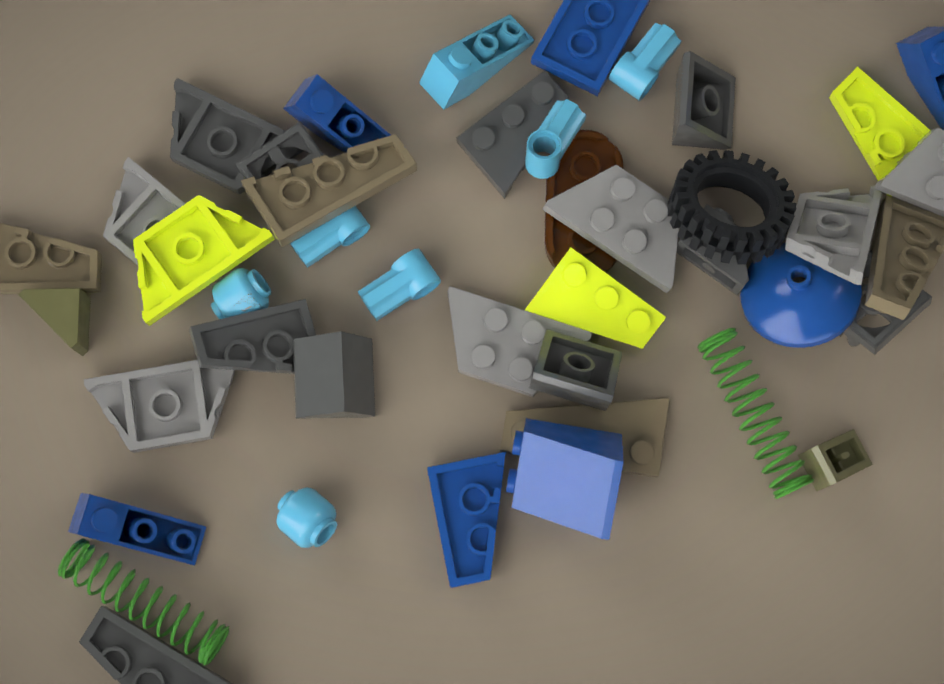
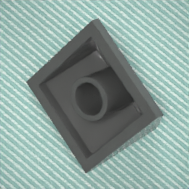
(703, 104)
(576, 370)
(334, 376)

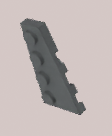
(138, 656)

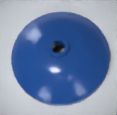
(797, 312)

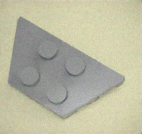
(919, 175)
(137, 207)
(623, 221)
(835, 230)
(500, 340)
(163, 403)

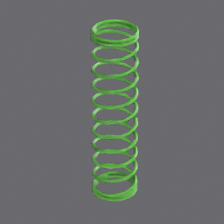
(794, 484)
(206, 652)

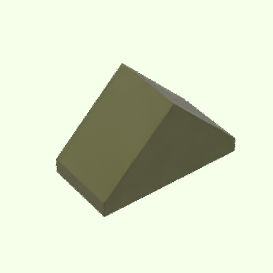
(65, 312)
(835, 459)

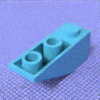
(473, 60)

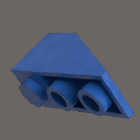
(924, 66)
(332, 115)
(137, 528)

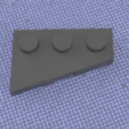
(500, 137)
(253, 339)

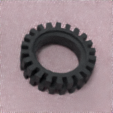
(720, 236)

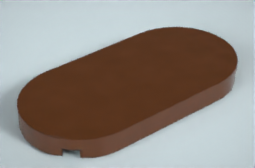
(585, 157)

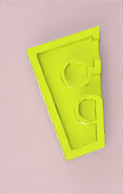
(876, 122)
(595, 302)

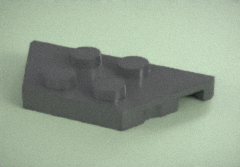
(217, 135)

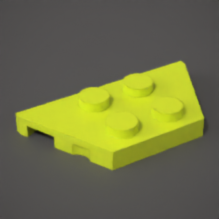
(191, 253)

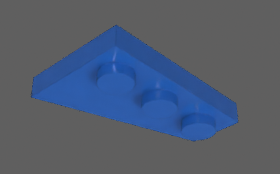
(467, 515)

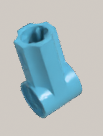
(640, 68)
(553, 138)
(339, 231)
(408, 279)

